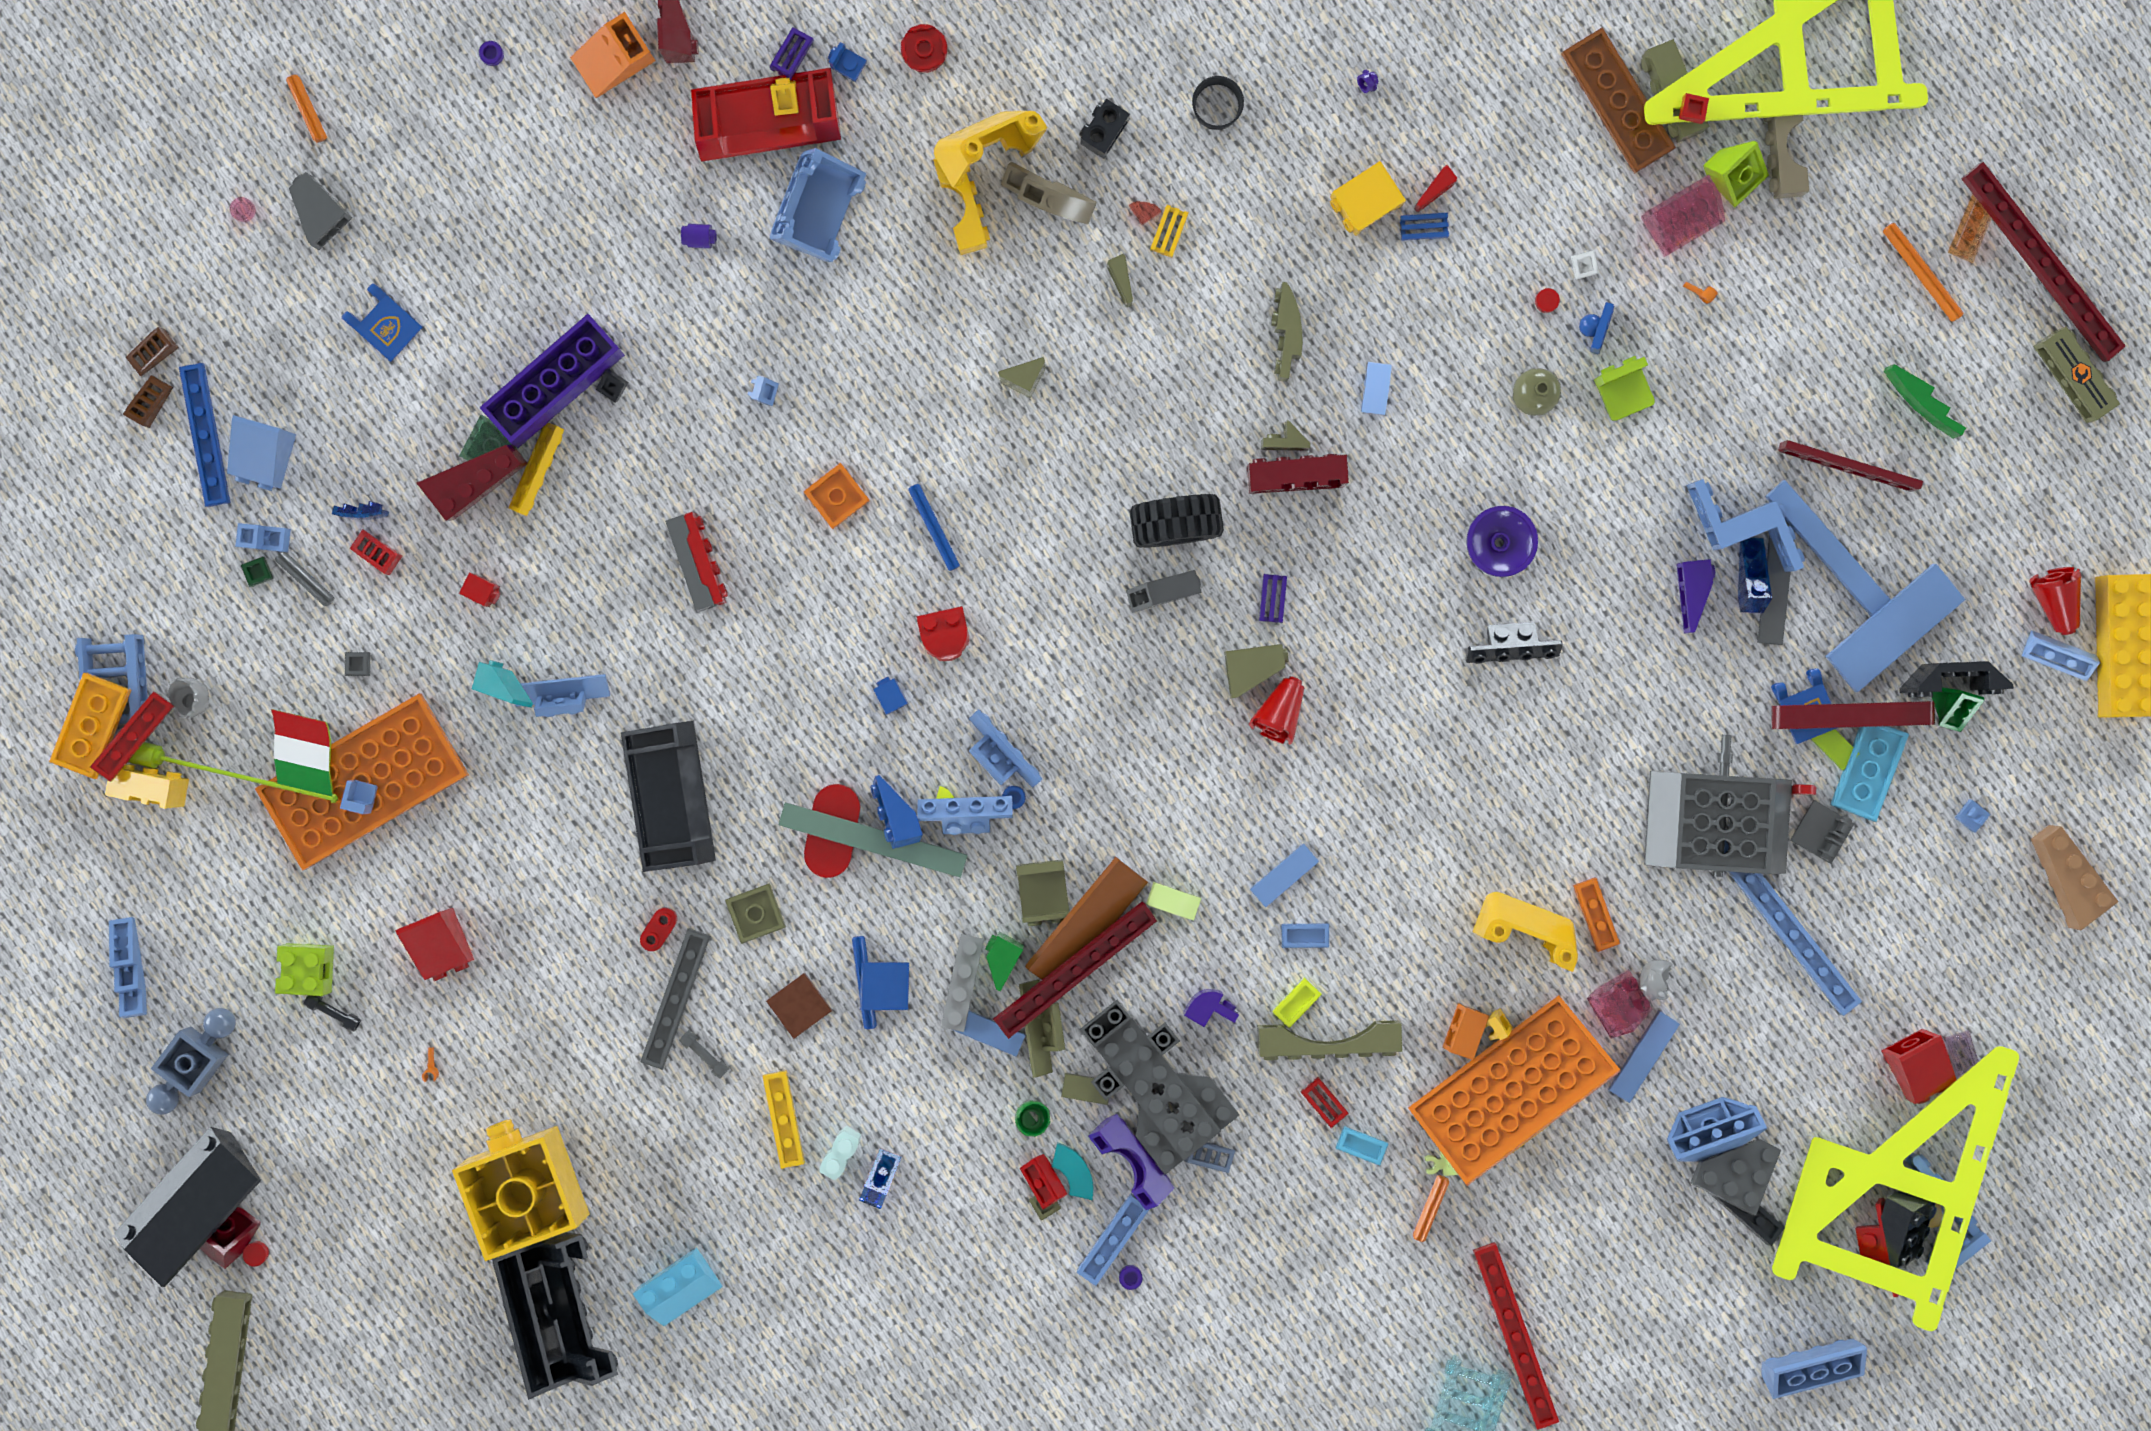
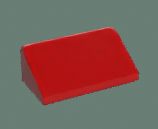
(1043, 1181)

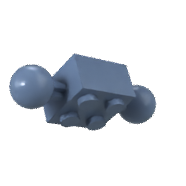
(190, 1061)

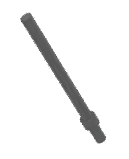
(1724, 759)

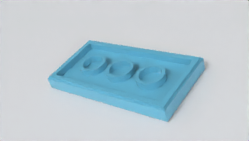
(1869, 775)

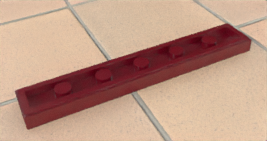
(1850, 466)

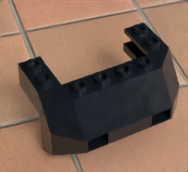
(550, 1314)

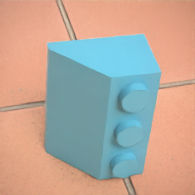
(677, 1288)

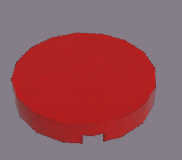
(924, 57)

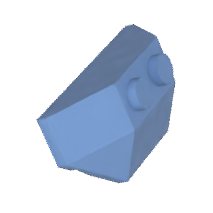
(1713, 1129)

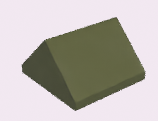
(1023, 377)

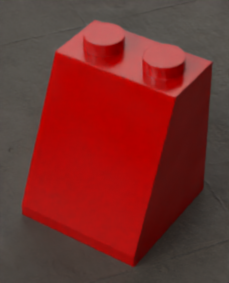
(436, 944)
(1920, 1065)

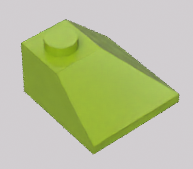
(1737, 171)

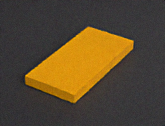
(89, 724)

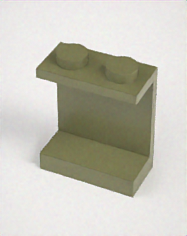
(1043, 892)

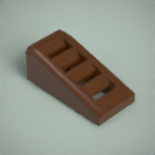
(168, 348)
(152, 412)

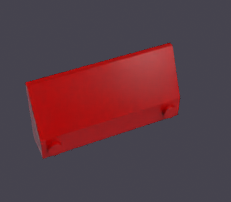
(745, 121)

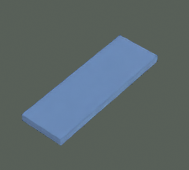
(1895, 627)

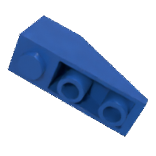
(899, 818)

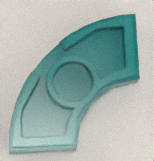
(1075, 1170)

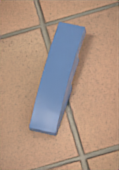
(128, 968)

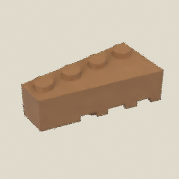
(2074, 881)

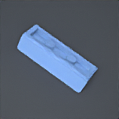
(2062, 654)

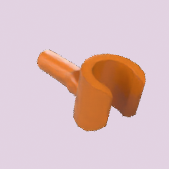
(1706, 296)
(430, 1066)

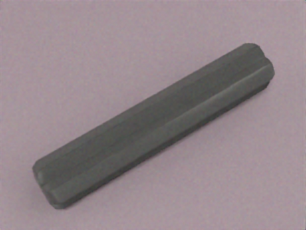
(304, 578)

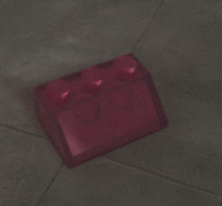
(1685, 216)

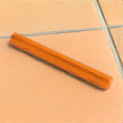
(1923, 272)

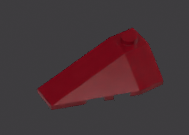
(674, 34)
(231, 1237)

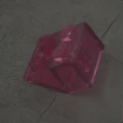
(1620, 1004)

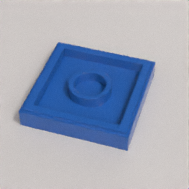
(884, 986)

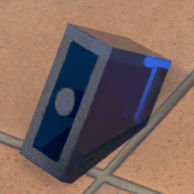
(880, 1178)

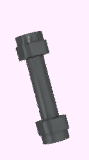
(689, 1040)

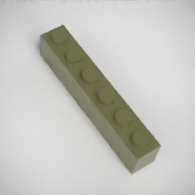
(224, 1361)

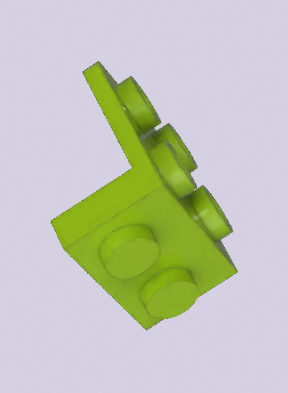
(1625, 388)

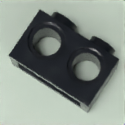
(1109, 131)

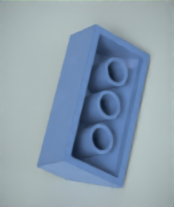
(1814, 1367)

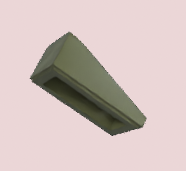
(1119, 272)

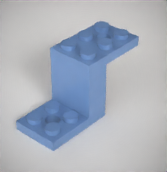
(1745, 525)

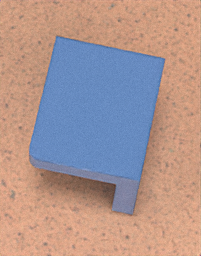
(358, 797)

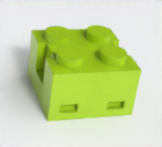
(305, 969)

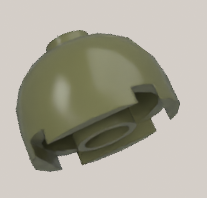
(1536, 391)

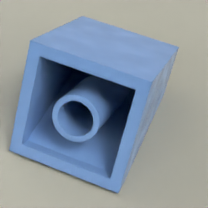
(259, 453)

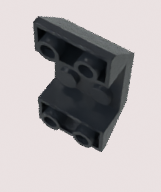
(1982, 677)

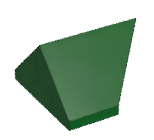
(1955, 707)

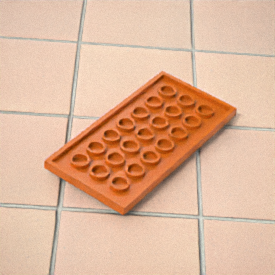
(398, 752)
(1513, 1090)

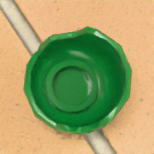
(1027, 1124)

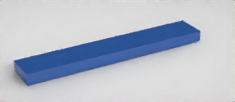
(204, 435)

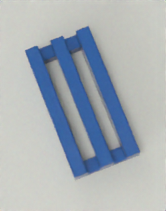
(1419, 217)

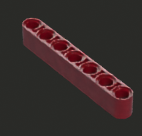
(1853, 715)

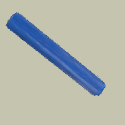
(933, 527)
(860, 955)

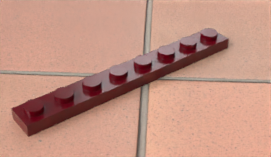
(1075, 970)

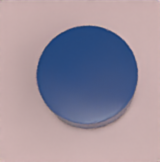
(1018, 795)

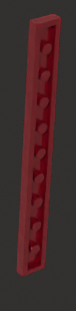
(2043, 262)

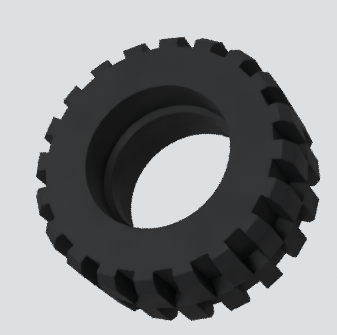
(1176, 520)

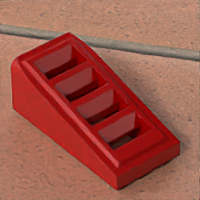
(1442, 183)
(390, 563)

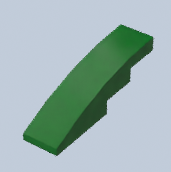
(1919, 397)

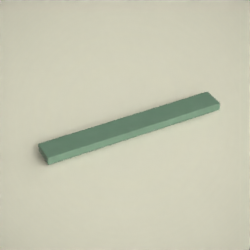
(870, 839)

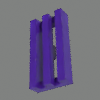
(782, 70)
(1274, 578)

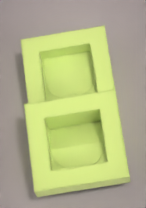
(1173, 901)

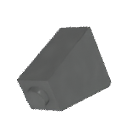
(317, 210)
(1163, 591)

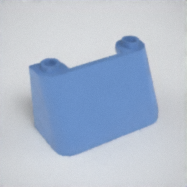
(816, 204)

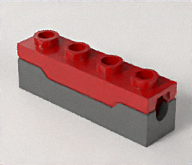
(696, 562)

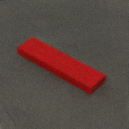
(132, 736)

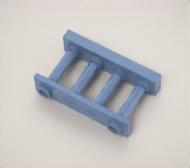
(134, 669)

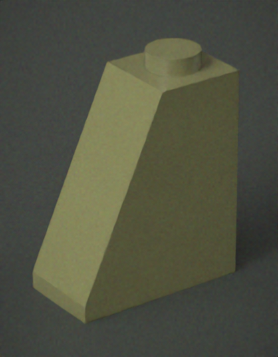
(1252, 666)

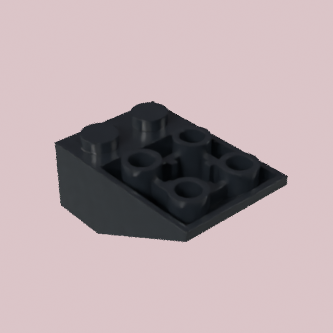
(1906, 1226)

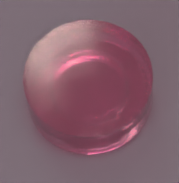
(242, 209)

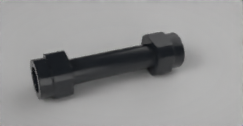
(349, 1021)

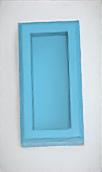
(1361, 1145)

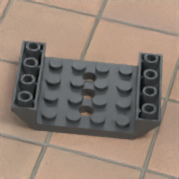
(1686, 818)

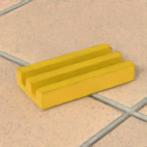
(1176, 212)

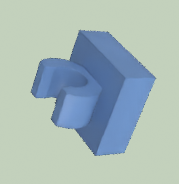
(764, 390)
(1972, 816)

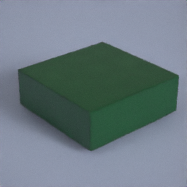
(256, 571)

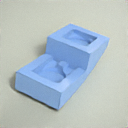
(1376, 388)

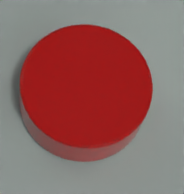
(1547, 300)
(1802, 789)
(255, 1253)

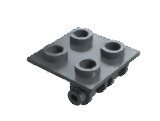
(1822, 831)

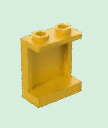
(1366, 198)

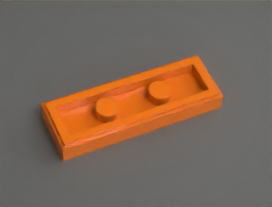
(1596, 914)

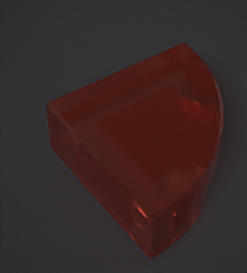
(1144, 211)

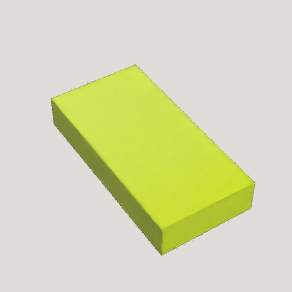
(1296, 1002)

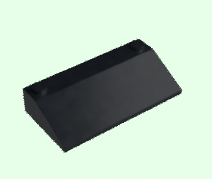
(669, 796)
(188, 1205)

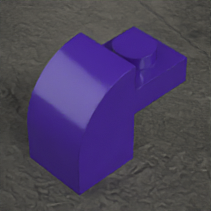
(1205, 1003)

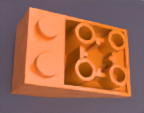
(612, 55)

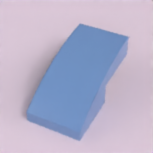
(263, 537)

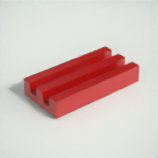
(1311, 1087)

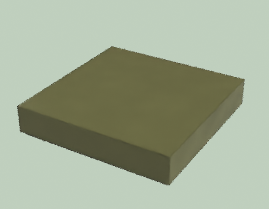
(755, 913)

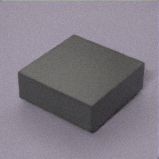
(357, 663)

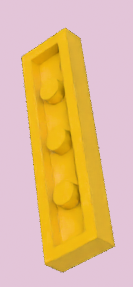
(536, 468)
(783, 1119)

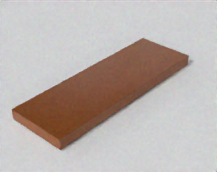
(1617, 100)
(1089, 917)

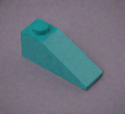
(500, 683)

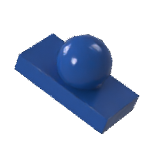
(1597, 327)

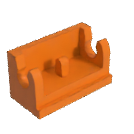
(1465, 1031)

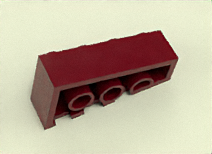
(1298, 474)
(467, 483)

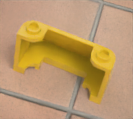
(1012, 128)
(1504, 912)

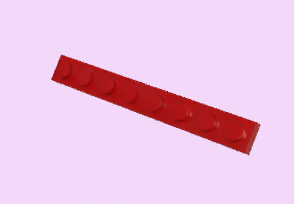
(1516, 1335)

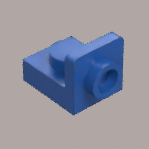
(846, 62)

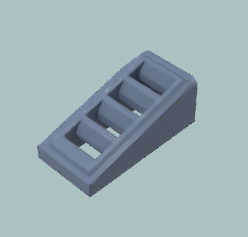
(1205, 1163)

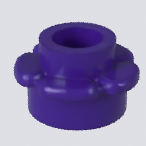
(1370, 79)

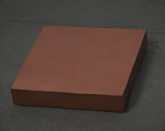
(799, 1005)

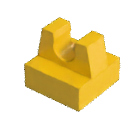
(1500, 1025)

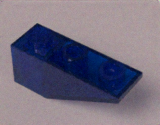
(1753, 577)

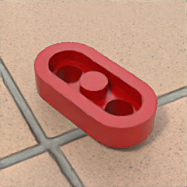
(658, 929)

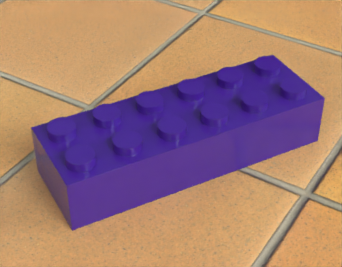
(552, 381)

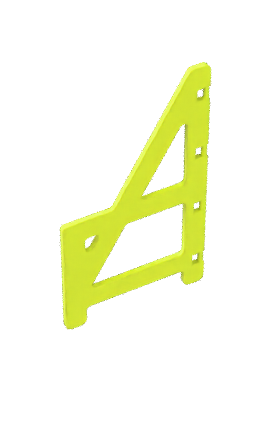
(1797, 98)
(1818, 1204)

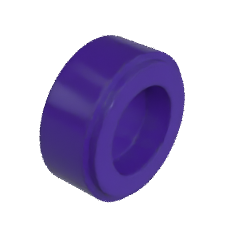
(491, 53)
(1130, 1277)

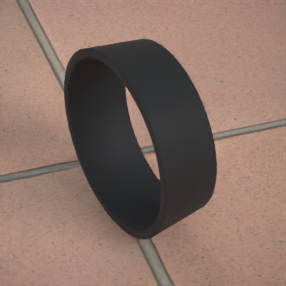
(1224, 81)

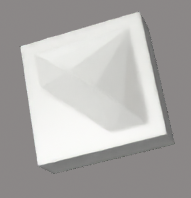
(1584, 264)

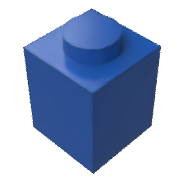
(890, 695)

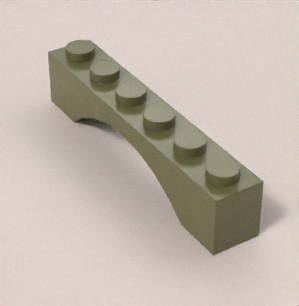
(1378, 1037)

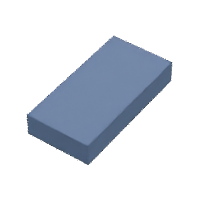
(1305, 935)

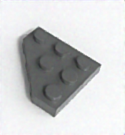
(1739, 1174)

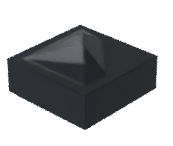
(611, 385)

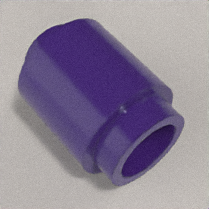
(698, 236)

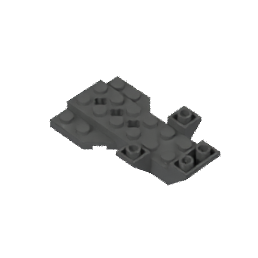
(1138, 1063)

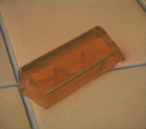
(1973, 233)

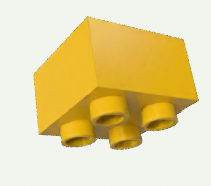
(520, 1190)

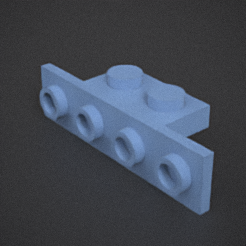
(566, 694)
(998, 754)
(965, 814)

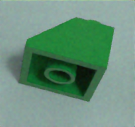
(1002, 957)

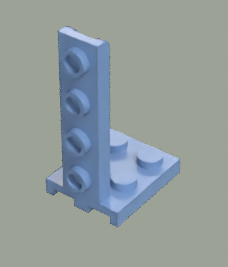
(1974, 1238)

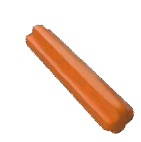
(306, 108)
(1431, 1207)

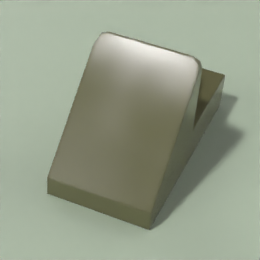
(1293, 440)

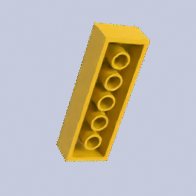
(2123, 645)

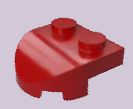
(944, 633)

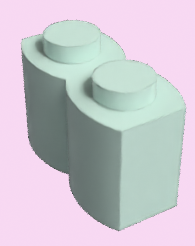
(839, 1154)

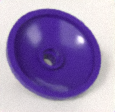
(1518, 539)

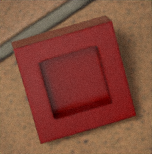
(1693, 108)

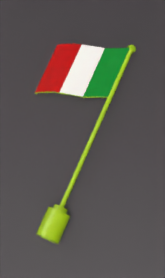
(300, 757)

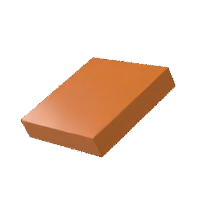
(836, 496)

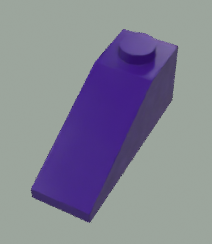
(1695, 584)

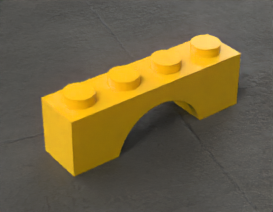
(969, 231)

